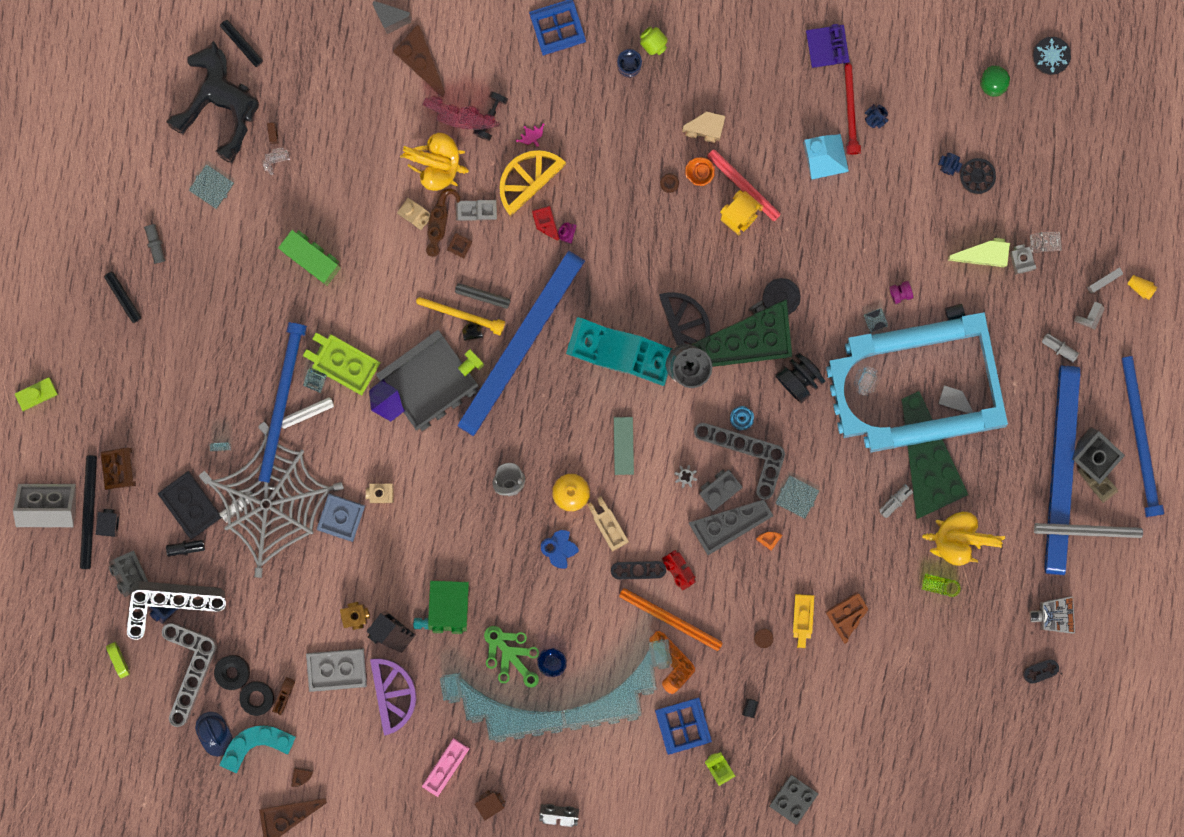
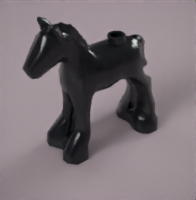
(222, 93)

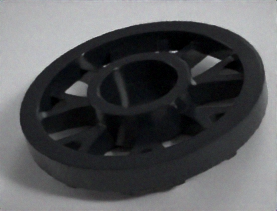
(978, 176)

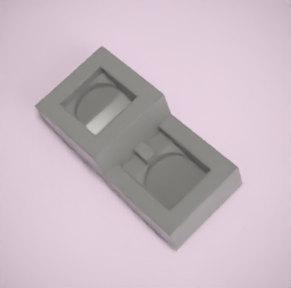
(476, 210)

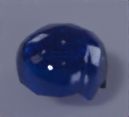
(551, 662)

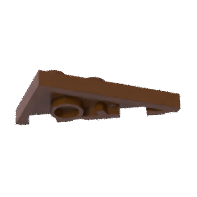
(416, 55)
(282, 818)

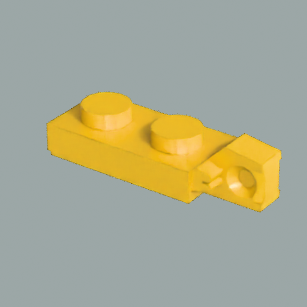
(803, 618)

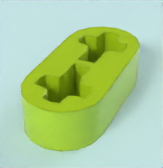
(117, 660)

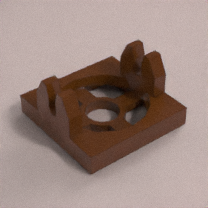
(107, 467)

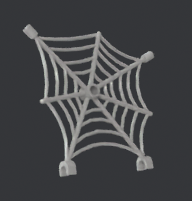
(213, 483)

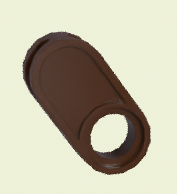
(283, 696)

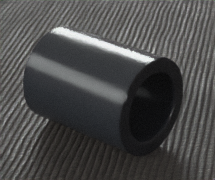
(954, 312)
(750, 708)

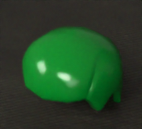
(995, 81)

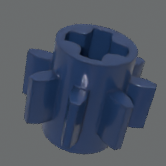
(876, 116)
(950, 164)

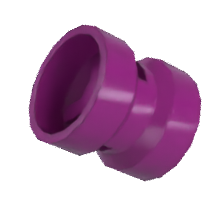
(904, 288)

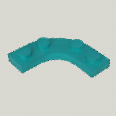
(253, 737)

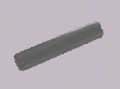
(482, 295)

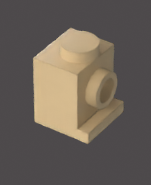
(388, 493)

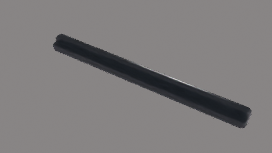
(88, 512)

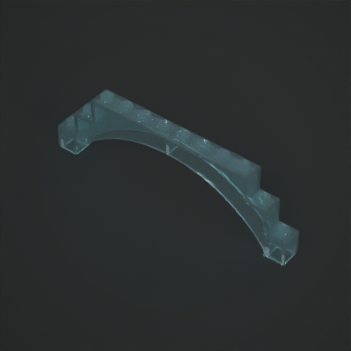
(508, 721)

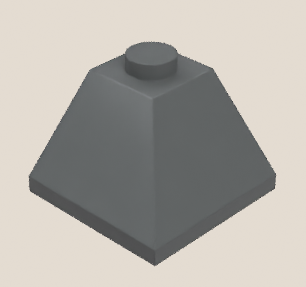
(1096, 455)

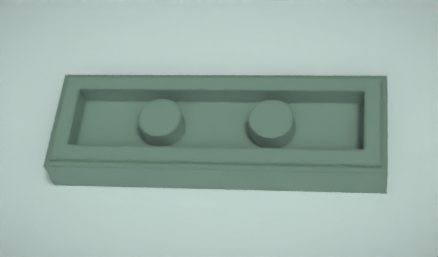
(623, 446)

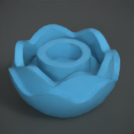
(737, 422)

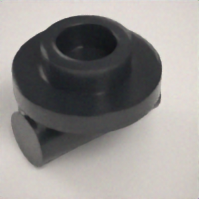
(472, 331)

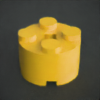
(740, 212)

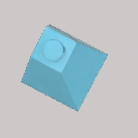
(825, 156)

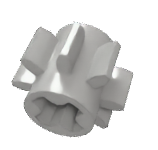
(686, 471)

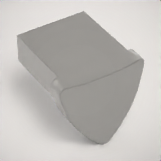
(1093, 317)

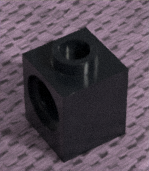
(107, 523)

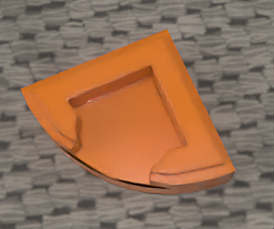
(769, 539)

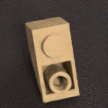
(706, 125)

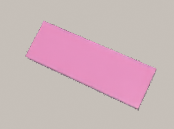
(445, 767)

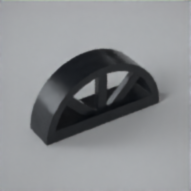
(674, 321)

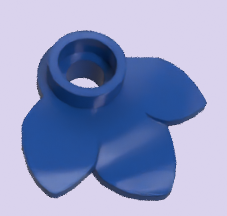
(562, 549)

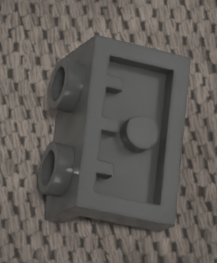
(720, 490)
(127, 572)

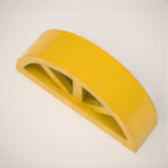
(535, 186)

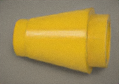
(1143, 287)

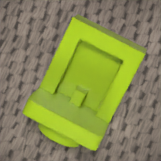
(719, 768)

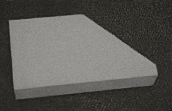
(1105, 280)
(954, 399)

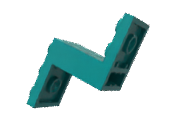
(619, 351)

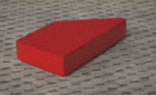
(545, 222)

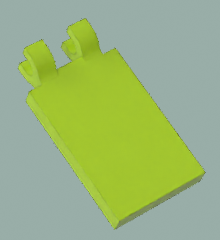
(343, 363)

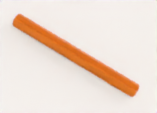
(670, 619)

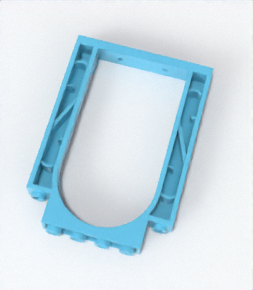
(887, 438)

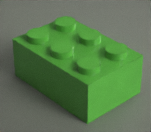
(310, 256)

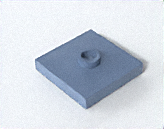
(340, 517)

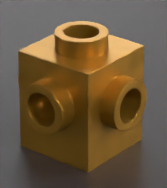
(347, 616)

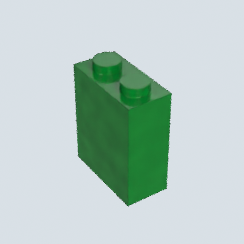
(448, 606)

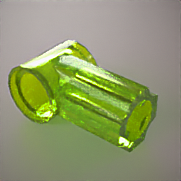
(938, 585)

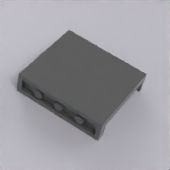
(429, 381)

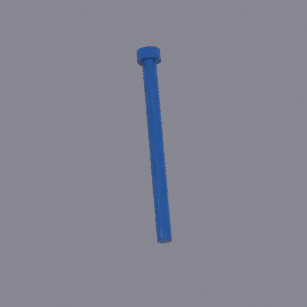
(296, 331)
(1141, 439)

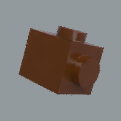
(490, 804)

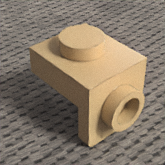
(414, 213)

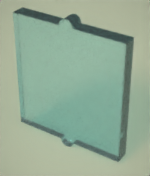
(211, 186)
(797, 497)

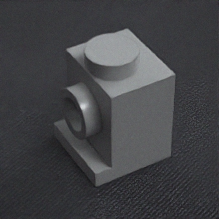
(1018, 265)

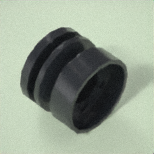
(800, 377)

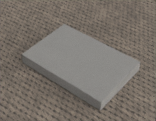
(336, 670)

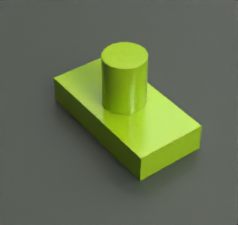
(469, 364)
(36, 394)

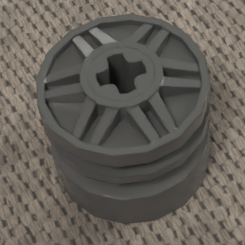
(699, 367)

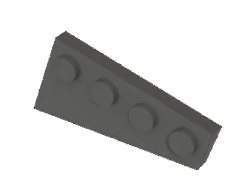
(726, 526)

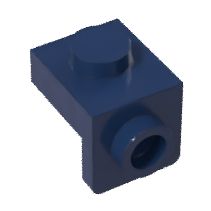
(161, 613)

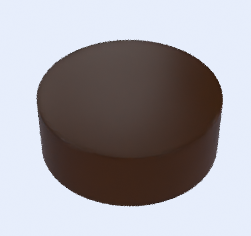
(669, 183)
(763, 638)

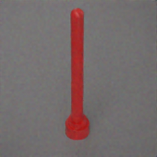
(853, 145)

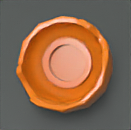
(700, 171)

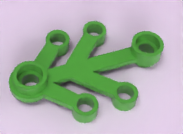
(509, 653)

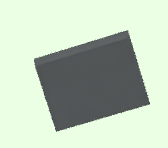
(391, 17)

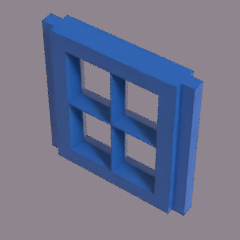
(562, 43)
(700, 723)

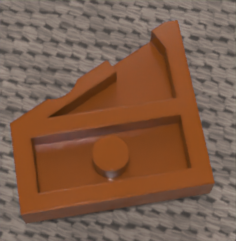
(847, 615)

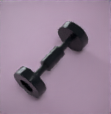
(498, 99)

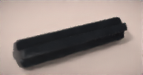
(241, 43)
(122, 297)

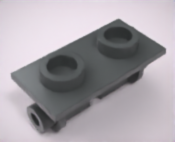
(550, 813)

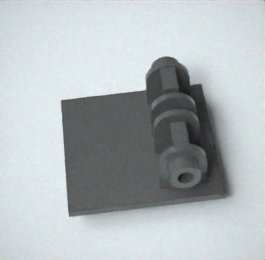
(793, 799)

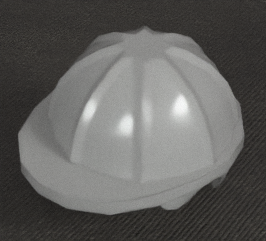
(508, 480)

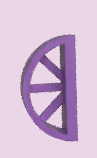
(381, 687)

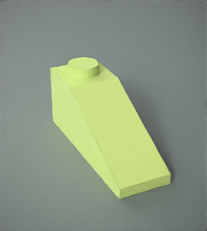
(989, 253)

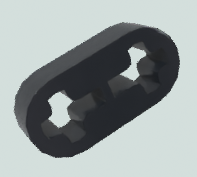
(1038, 667)

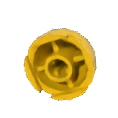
(571, 492)

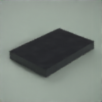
(189, 505)

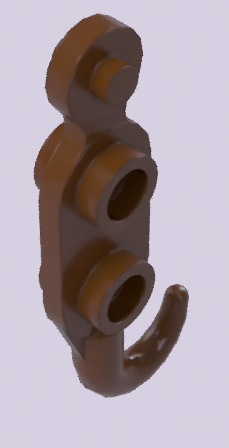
(438, 222)

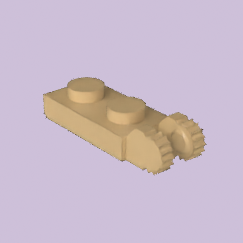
(608, 526)

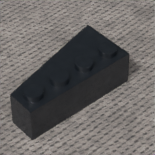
(390, 632)

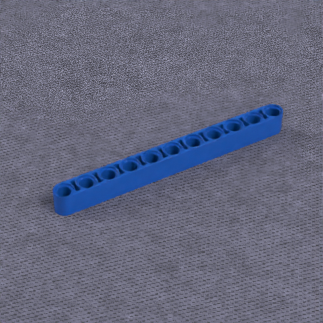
(521, 343)
(1062, 467)

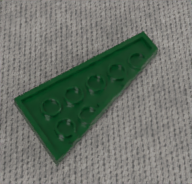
(750, 340)
(931, 467)

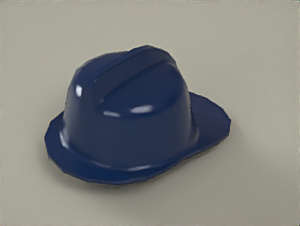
(213, 733)

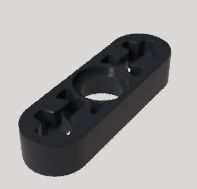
(652, 574)

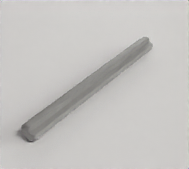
(1087, 530)

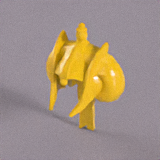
(442, 161)
(955, 537)

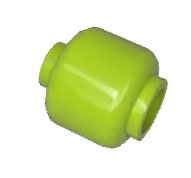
(653, 41)

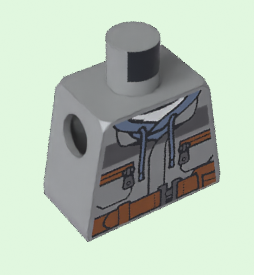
(1055, 615)

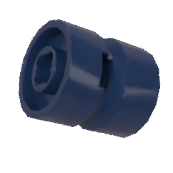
(629, 63)

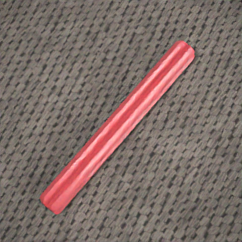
(743, 184)

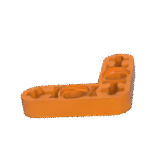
(682, 666)

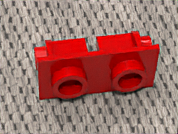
(673, 563)

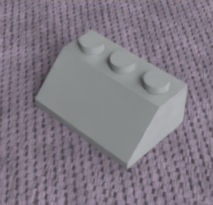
(45, 505)

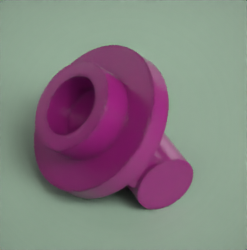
(566, 232)

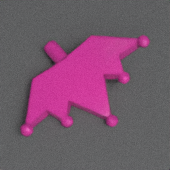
(531, 136)

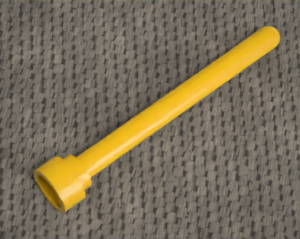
(496, 325)

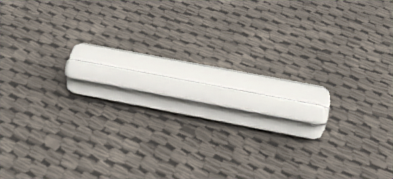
(307, 412)

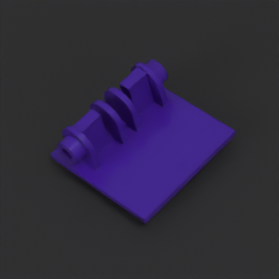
(827, 46)

